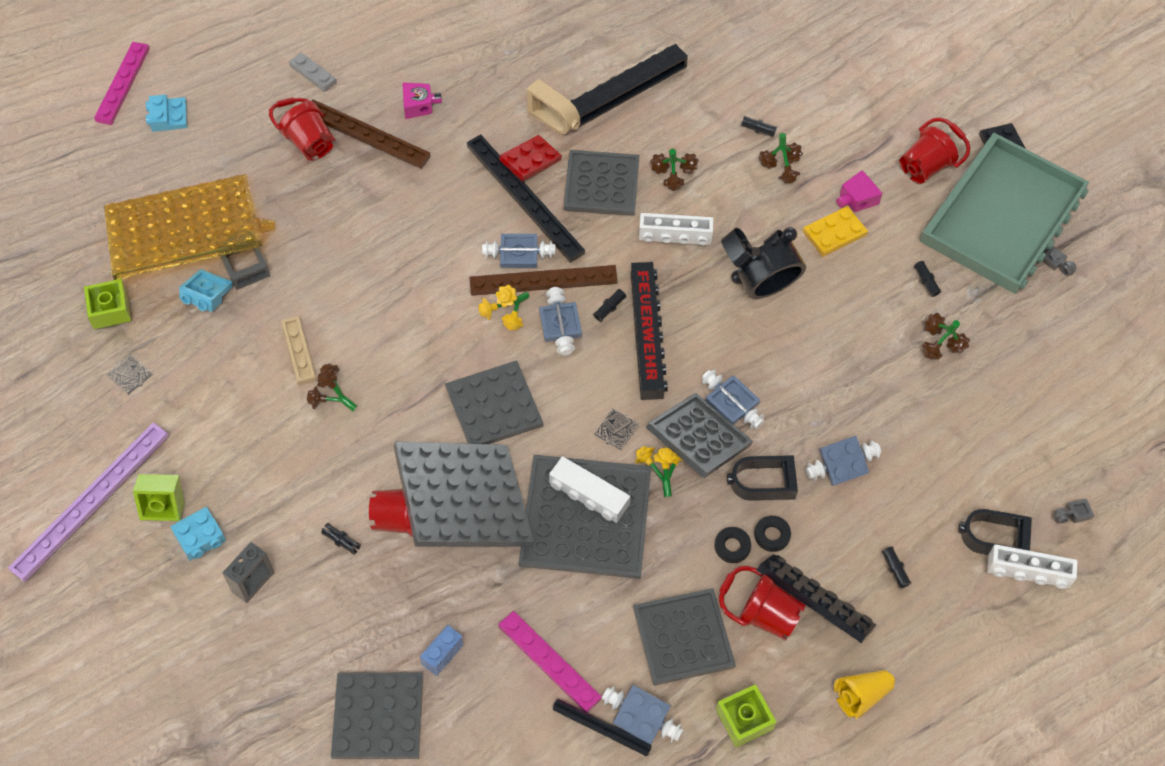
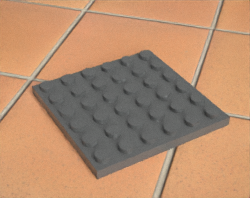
(462, 495)
(581, 539)

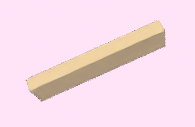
(298, 350)

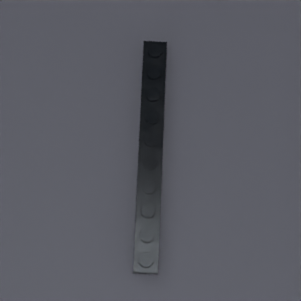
(526, 199)

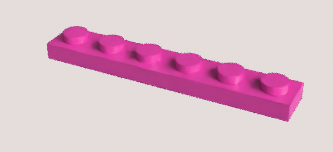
(122, 83)
(550, 662)

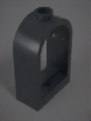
(785, 462)
(1022, 523)

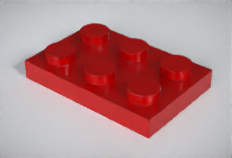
(530, 157)

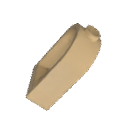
(552, 108)

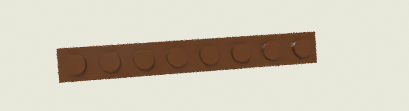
(373, 136)
(544, 279)

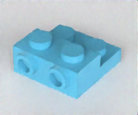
(166, 113)
(204, 290)
(198, 533)

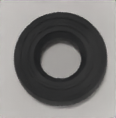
(735, 533)
(772, 545)

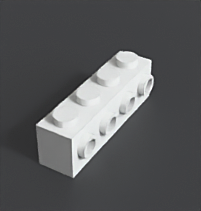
(676, 229)
(589, 489)
(1032, 566)

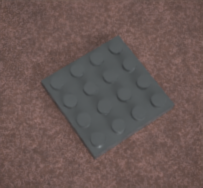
(601, 182)
(494, 404)
(699, 435)
(683, 636)
(377, 716)

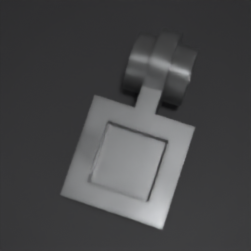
(1055, 258)
(1078, 510)

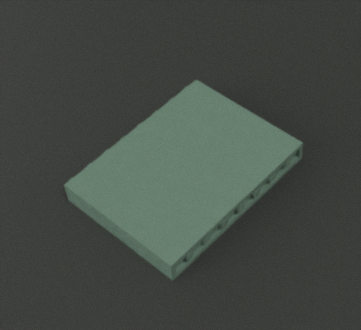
(1005, 213)

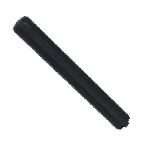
(602, 727)

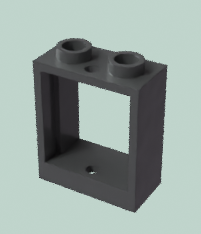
(248, 275)
(254, 565)

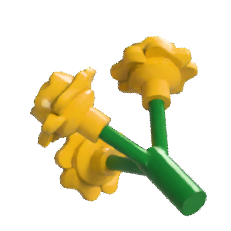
(505, 297)
(664, 457)

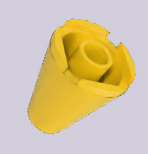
(862, 691)

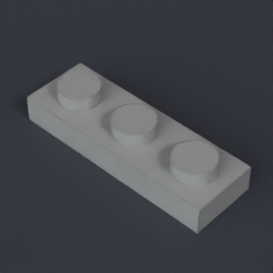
(312, 72)

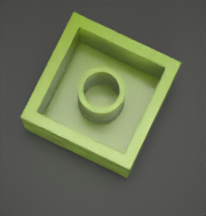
(107, 304)
(159, 497)
(745, 715)

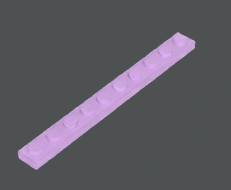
(88, 502)

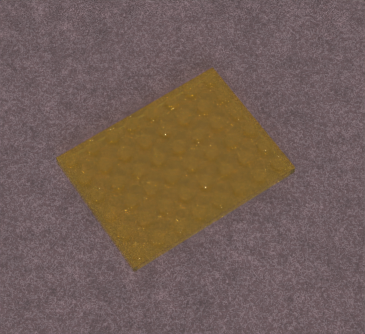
(181, 226)

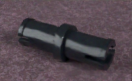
(759, 126)
(927, 278)
(609, 305)
(341, 538)
(896, 567)

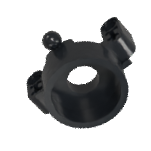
(764, 268)

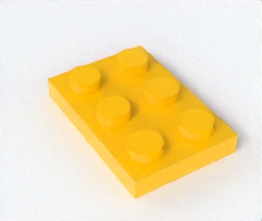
(835, 231)

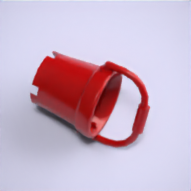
(304, 127)
(933, 151)
(389, 511)
(767, 606)

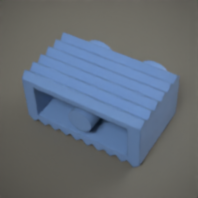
(441, 650)

